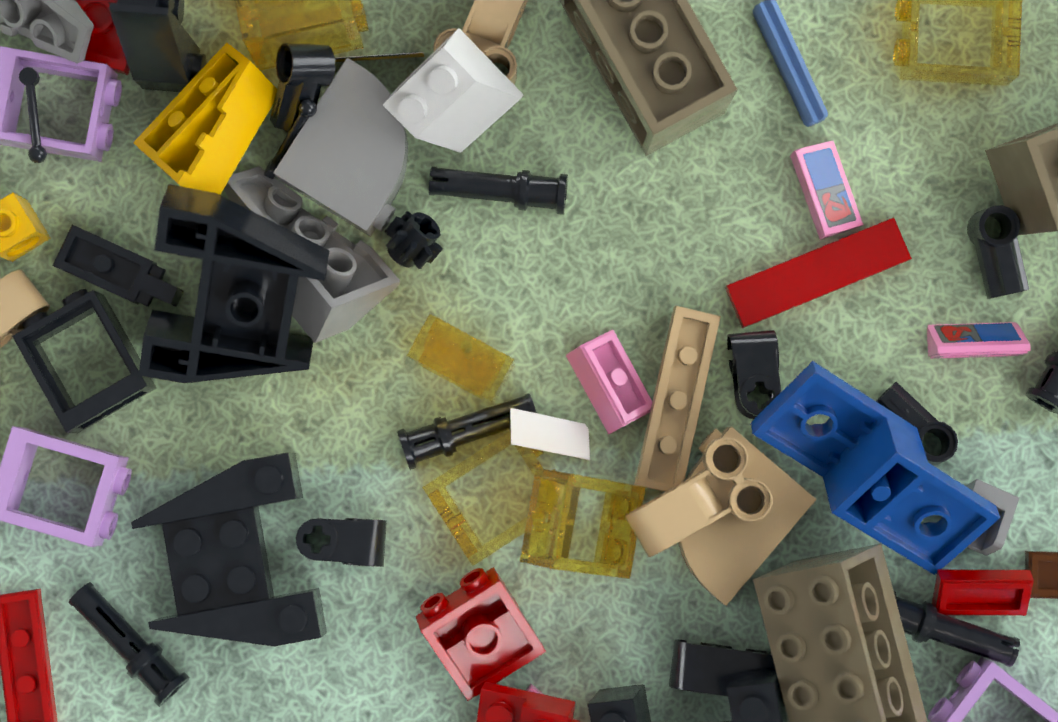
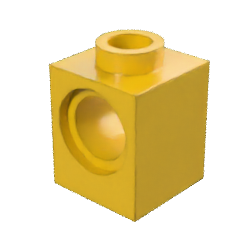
(19, 228)

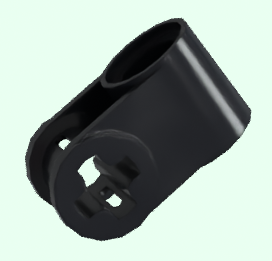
(753, 365)
(352, 541)

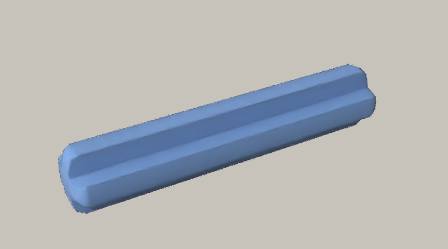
(790, 62)

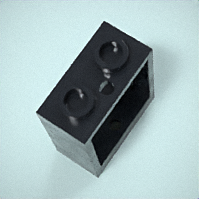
(99, 406)

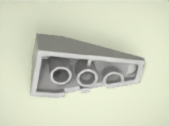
(51, 24)
(354, 273)

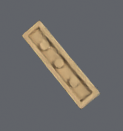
(677, 399)

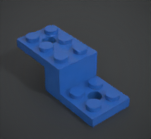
(874, 469)

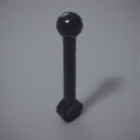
(30, 79)
(307, 109)

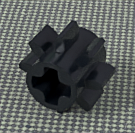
(413, 240)

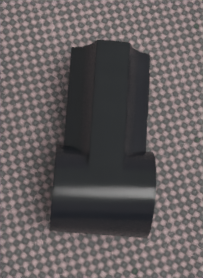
(301, 74)
(999, 258)
(905, 406)

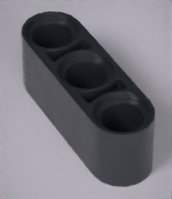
(712, 666)

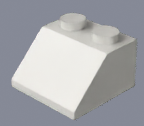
(453, 95)

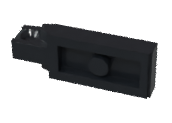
(114, 268)

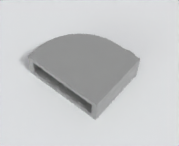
(350, 152)

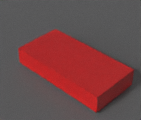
(982, 592)

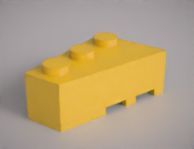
(210, 122)

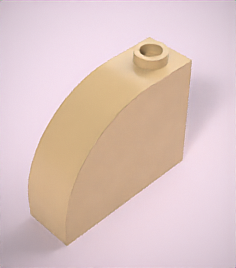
(733, 549)

